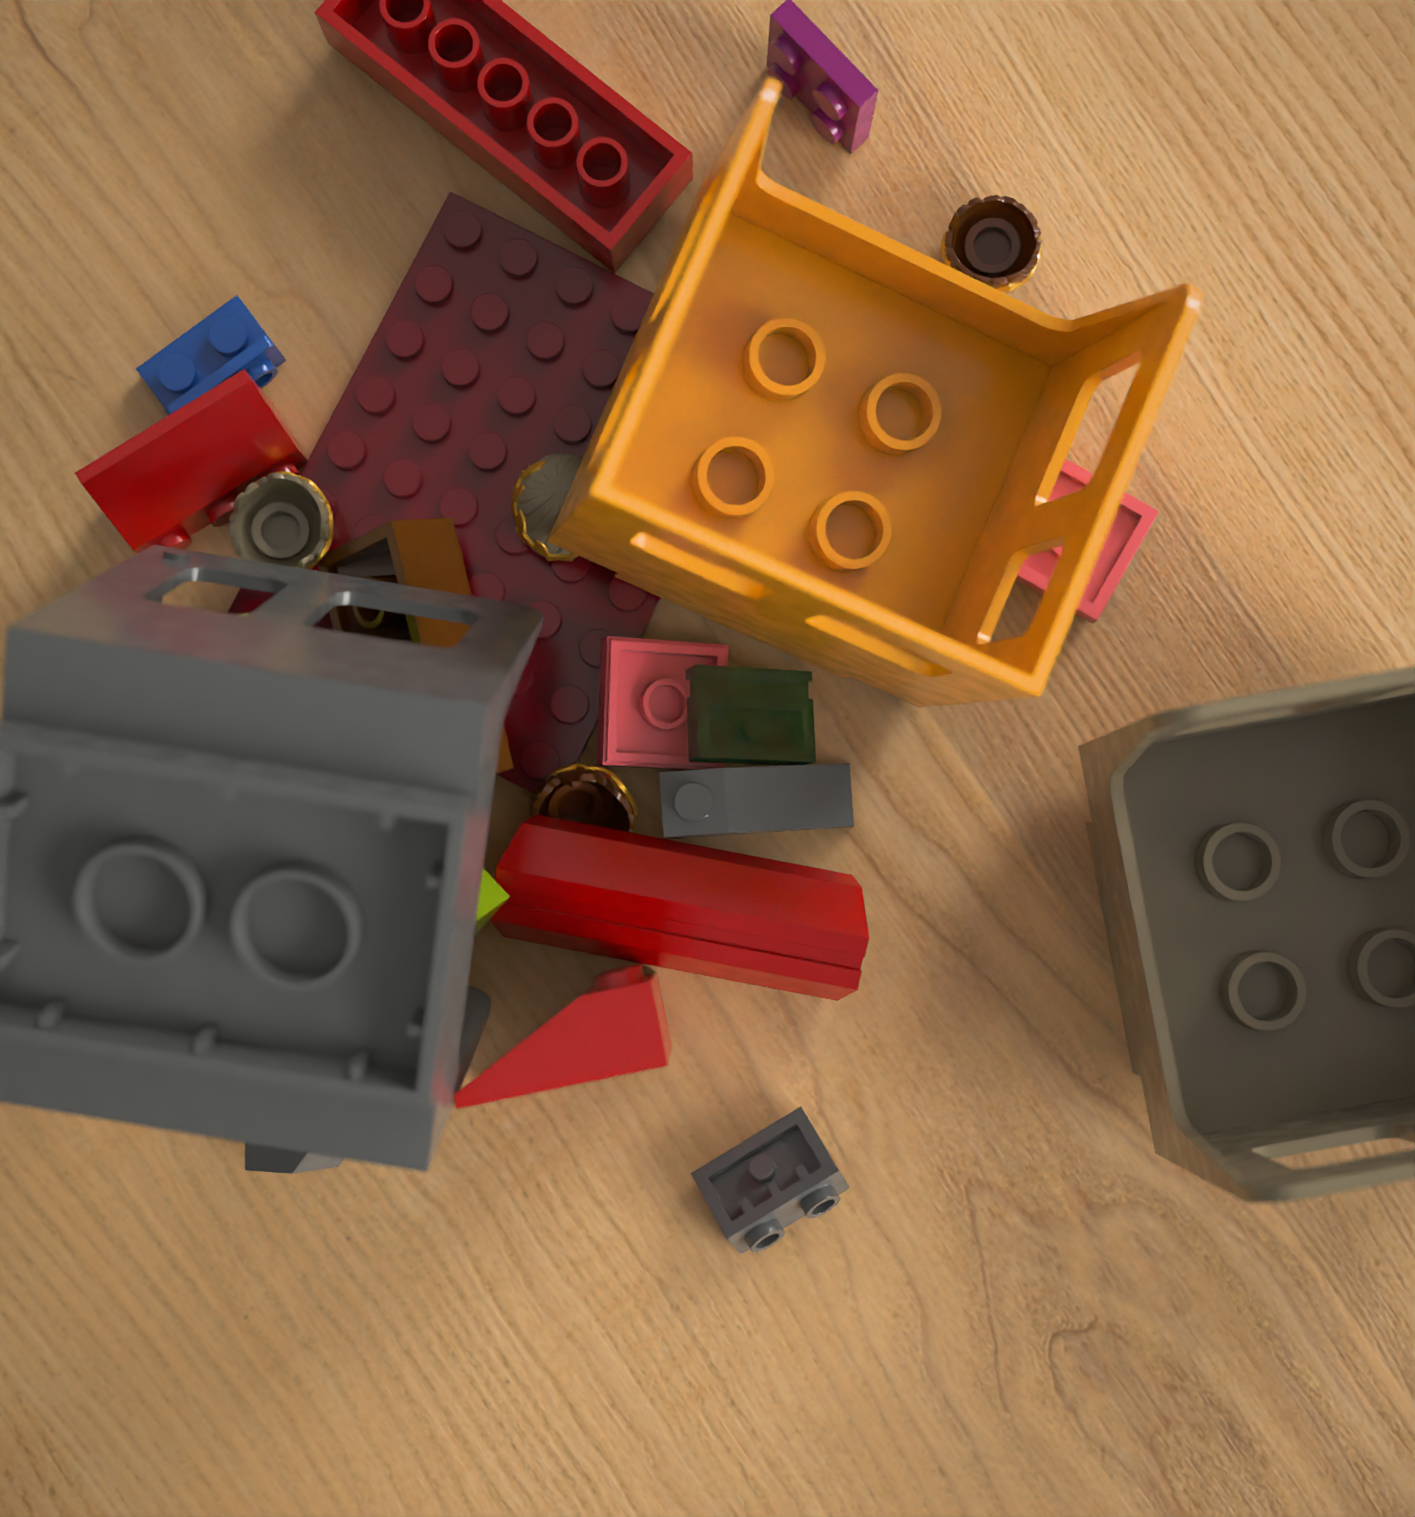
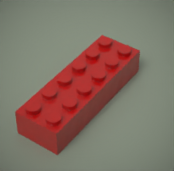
(520, 113)

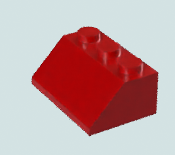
(192, 465)

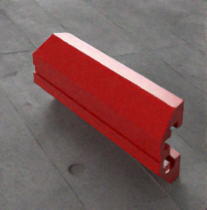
(683, 907)

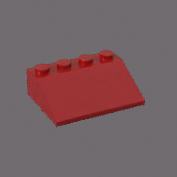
(600, 1035)

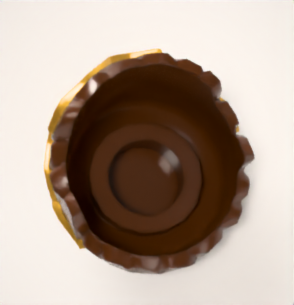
(993, 242)
(586, 796)

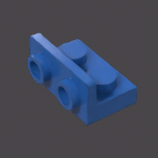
(211, 354)

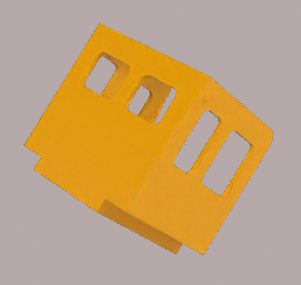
(858, 442)

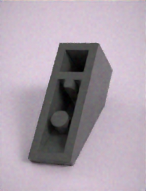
(755, 800)

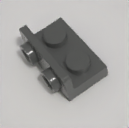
(770, 1183)

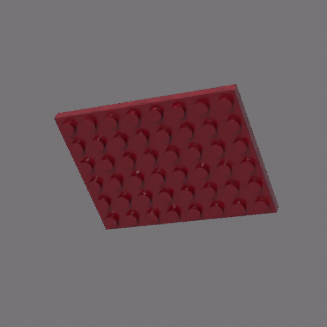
(471, 377)

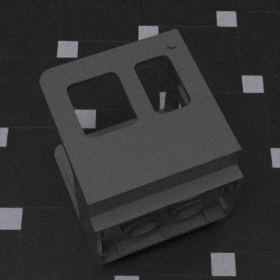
(248, 856)

